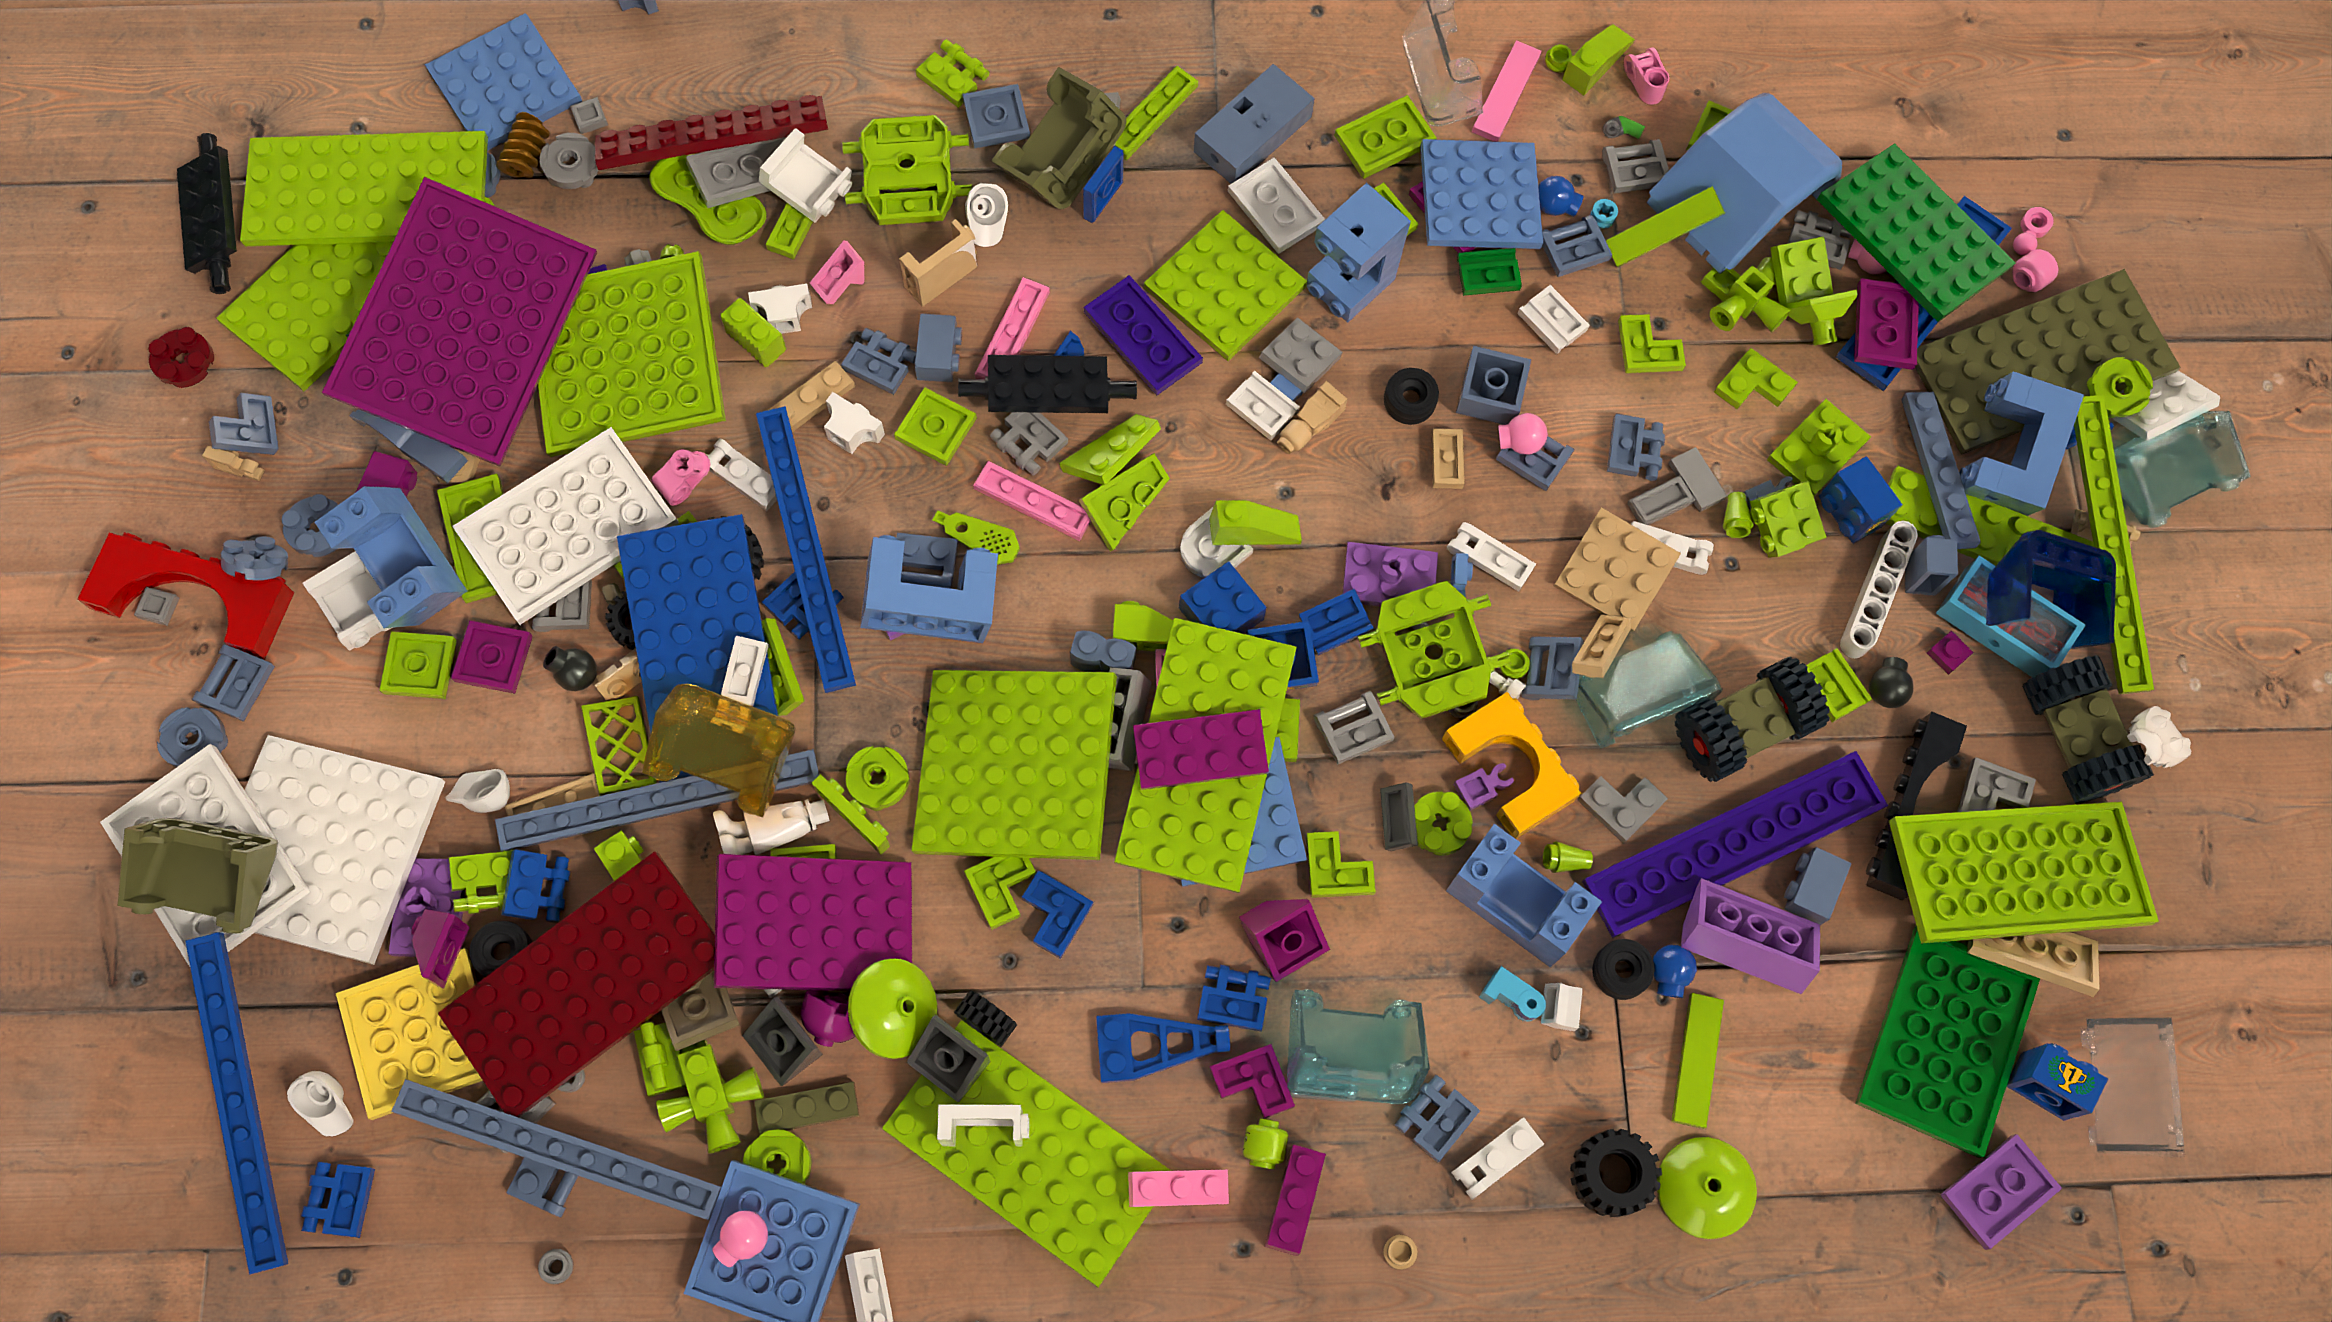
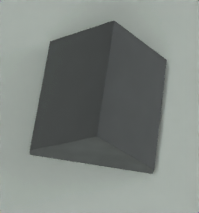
(781, 1042)
(948, 1059)

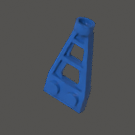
(1116, 1051)

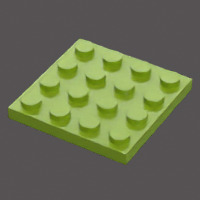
(1225, 285)

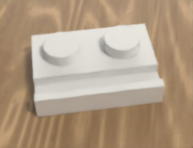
(1553, 319)
(1262, 405)

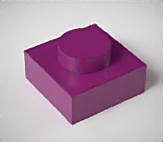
(1950, 652)

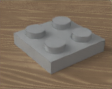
(1301, 355)

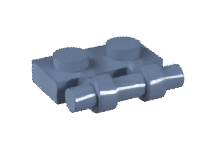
(876, 367)
(1626, 447)
(1444, 1126)

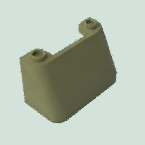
(1066, 142)
(195, 870)

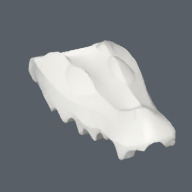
(2160, 736)

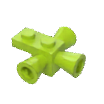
(1744, 295)
(709, 1098)

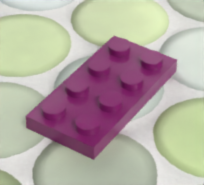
(1200, 749)

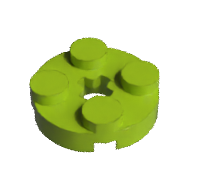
(2122, 370)
(877, 795)
(1458, 828)
(786, 1144)

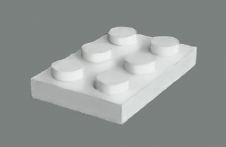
(1276, 205)
(2171, 403)

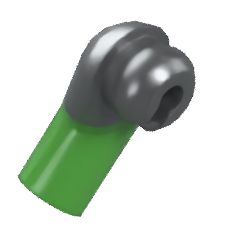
(1622, 125)

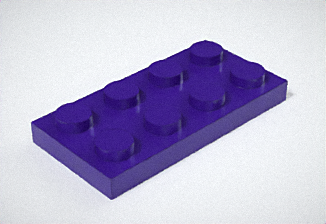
(1143, 335)

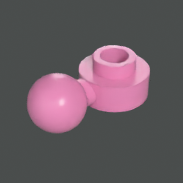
(2027, 241)

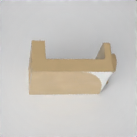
(942, 268)

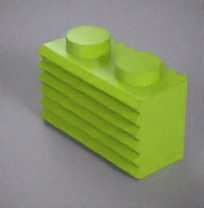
(753, 332)

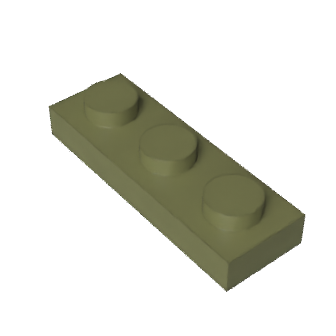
(807, 1108)

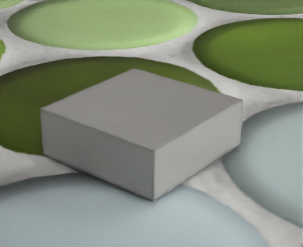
(589, 115)
(156, 606)

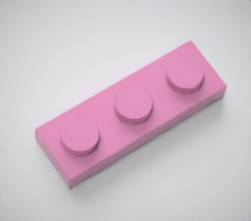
(1178, 1188)

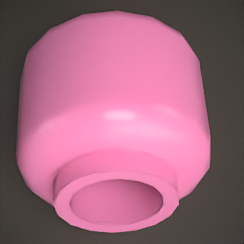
(2035, 270)

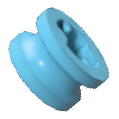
(1606, 206)

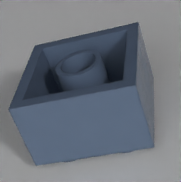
(1493, 385)

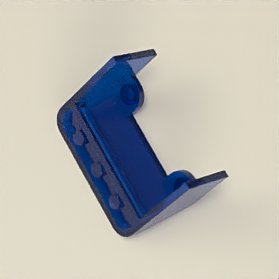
(2077, 574)

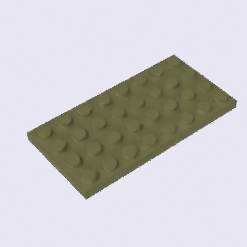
(2050, 341)

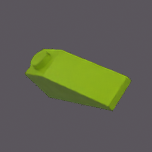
(1596, 58)
(1252, 524)
(1141, 626)

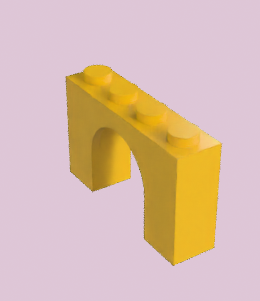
(1505, 723)

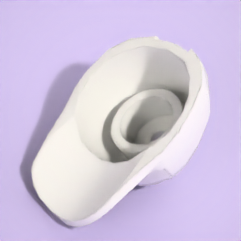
(990, 220)
(481, 791)
(320, 1102)

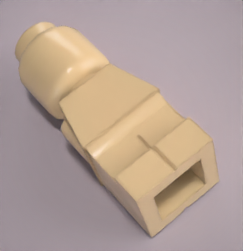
(1313, 418)

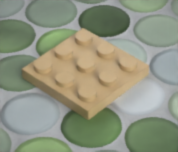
(1617, 568)

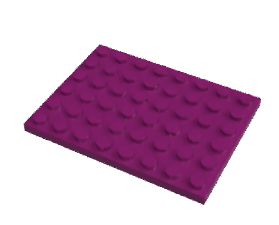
(460, 322)

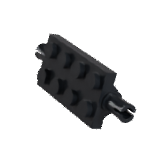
(207, 213)
(1047, 384)

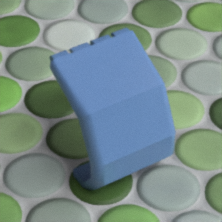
(1760, 169)

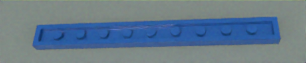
(805, 550)
(236, 1103)

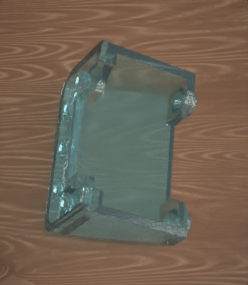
(2180, 465)
(1645, 688)
(1356, 1051)

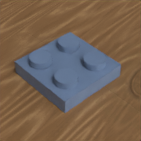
(996, 116)

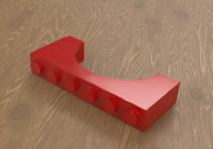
(130, 566)

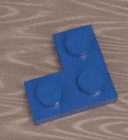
(1065, 912)

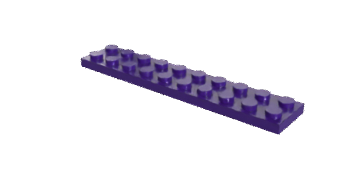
(1735, 843)

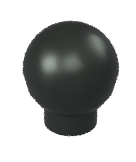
(571, 668)
(1892, 683)

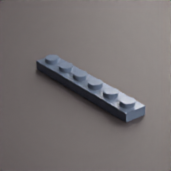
(1940, 469)

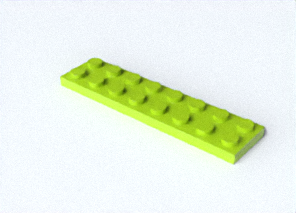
(1995, 524)

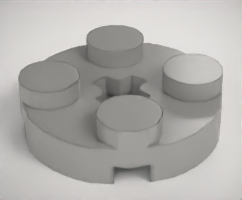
(569, 176)

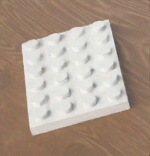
(562, 525)
(208, 794)

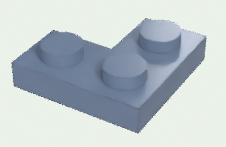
(251, 432)

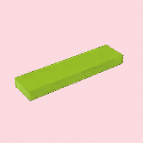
(1155, 110)
(1665, 226)
(1697, 1061)

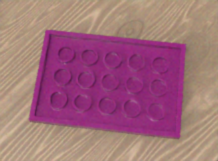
(808, 920)

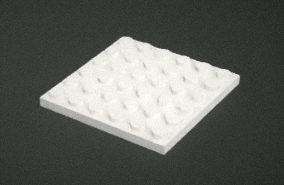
(350, 837)

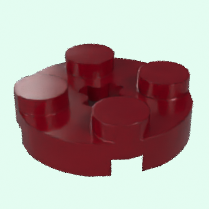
(169, 346)

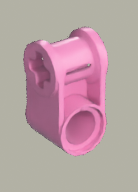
(1647, 75)
(681, 475)

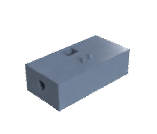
(1253, 124)

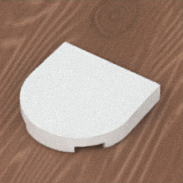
(1202, 556)

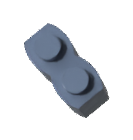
(1096, 654)

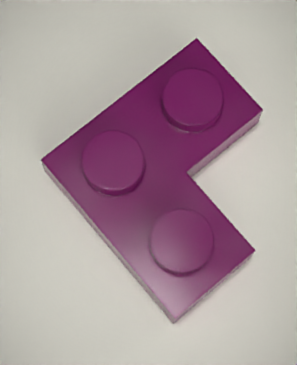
(1258, 1071)

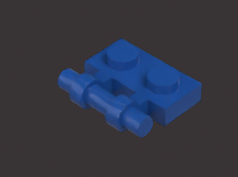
(787, 604)
(525, 885)
(1232, 1007)
(346, 1203)

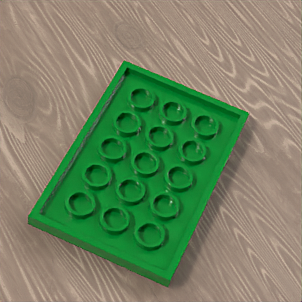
(1916, 232)
(1948, 1044)

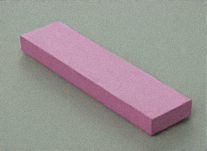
(1506, 91)
(1015, 323)
(1032, 500)

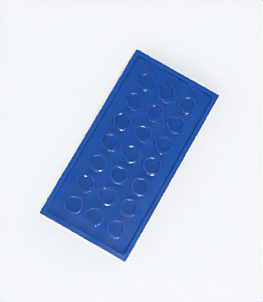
(687, 603)

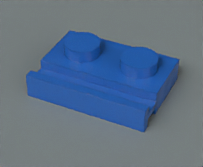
(1337, 621)

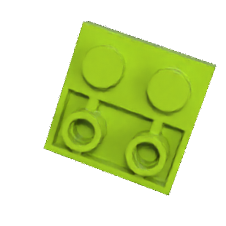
(660, 1059)

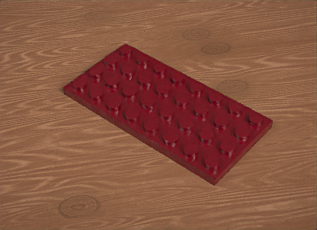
(582, 986)

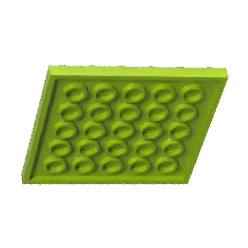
(633, 357)
(1015, 764)

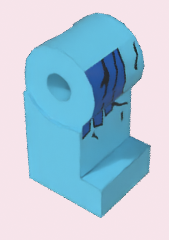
(1514, 993)

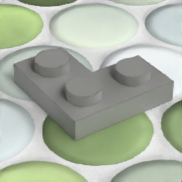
(1992, 783)
(1619, 813)

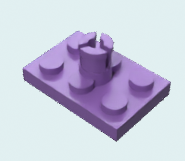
(1387, 571)
(425, 889)

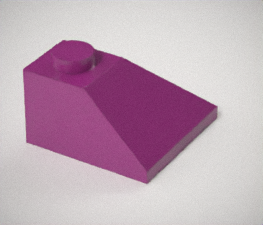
(1284, 935)
(437, 944)

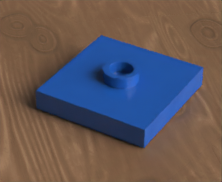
(1103, 184)

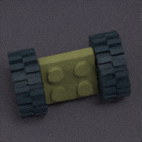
(2087, 729)
(1730, 730)

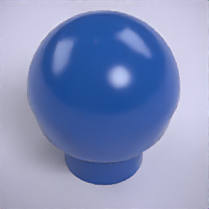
(1558, 197)
(1673, 970)

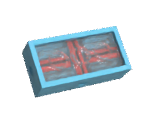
(2027, 644)

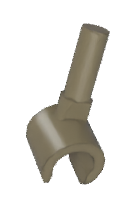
(610, 592)

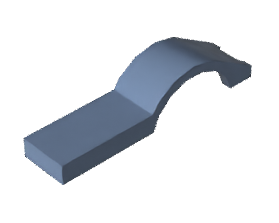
(434, 456)

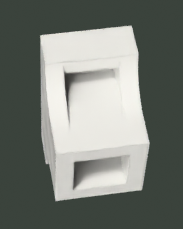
(782, 305)
(851, 424)

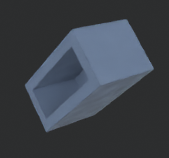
(937, 348)
(1931, 566)
(1817, 885)

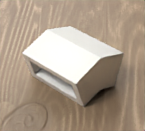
(1562, 1006)

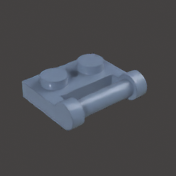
(1579, 252)
(1540, 466)
(929, 553)
(1559, 679)
(241, 685)
(533, 1183)

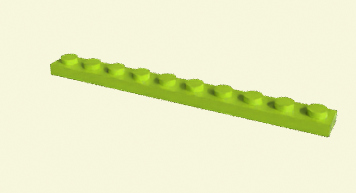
(2111, 534)

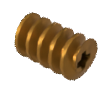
(523, 146)

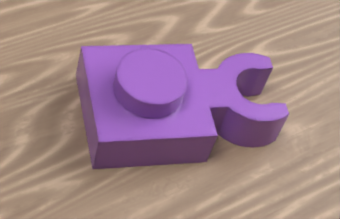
(1480, 788)

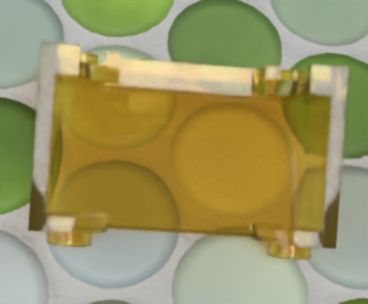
(719, 743)

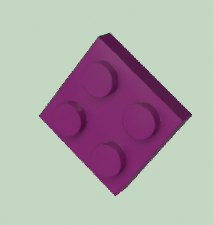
(492, 657)

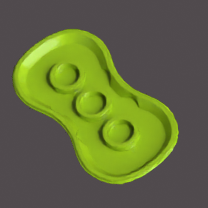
(724, 223)

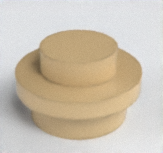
(1400, 1252)

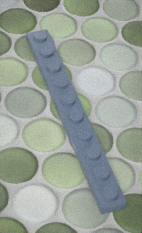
(635, 806)
(557, 1149)

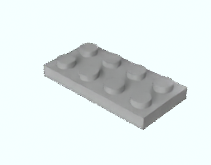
(731, 171)

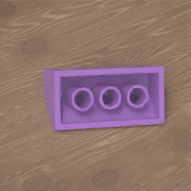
(1752, 937)

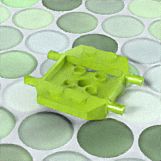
(928, 145)
(1455, 636)

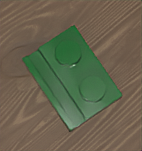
(1489, 271)

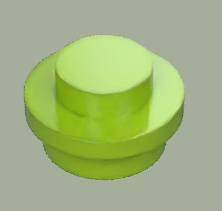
(1558, 58)
(1519, 666)

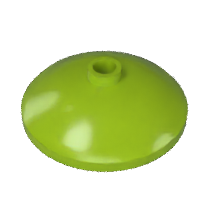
(878, 1010)
(1686, 1192)

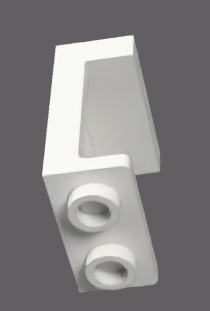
(804, 177)
(343, 597)
(980, 1115)

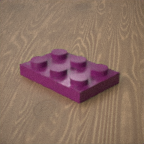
(1886, 325)

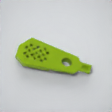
(976, 533)

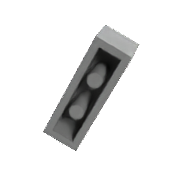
(1129, 710)

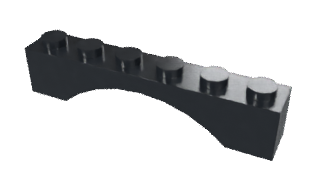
(1934, 743)

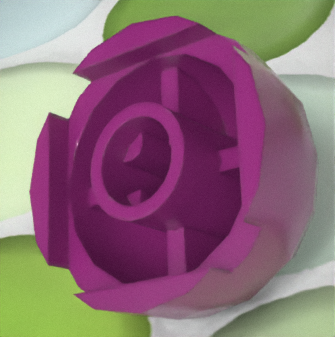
(826, 1017)

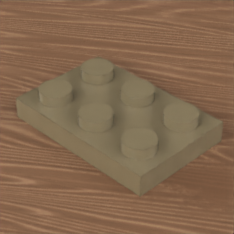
(699, 1014)

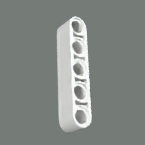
(1869, 598)

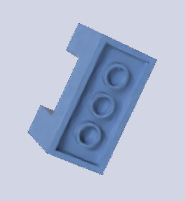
(1362, 252)
(2048, 423)
(396, 552)
(925, 609)
(1522, 899)

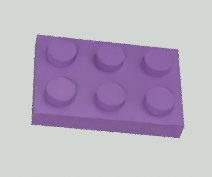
(2001, 1191)

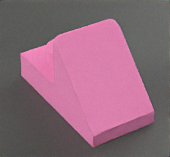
(838, 272)

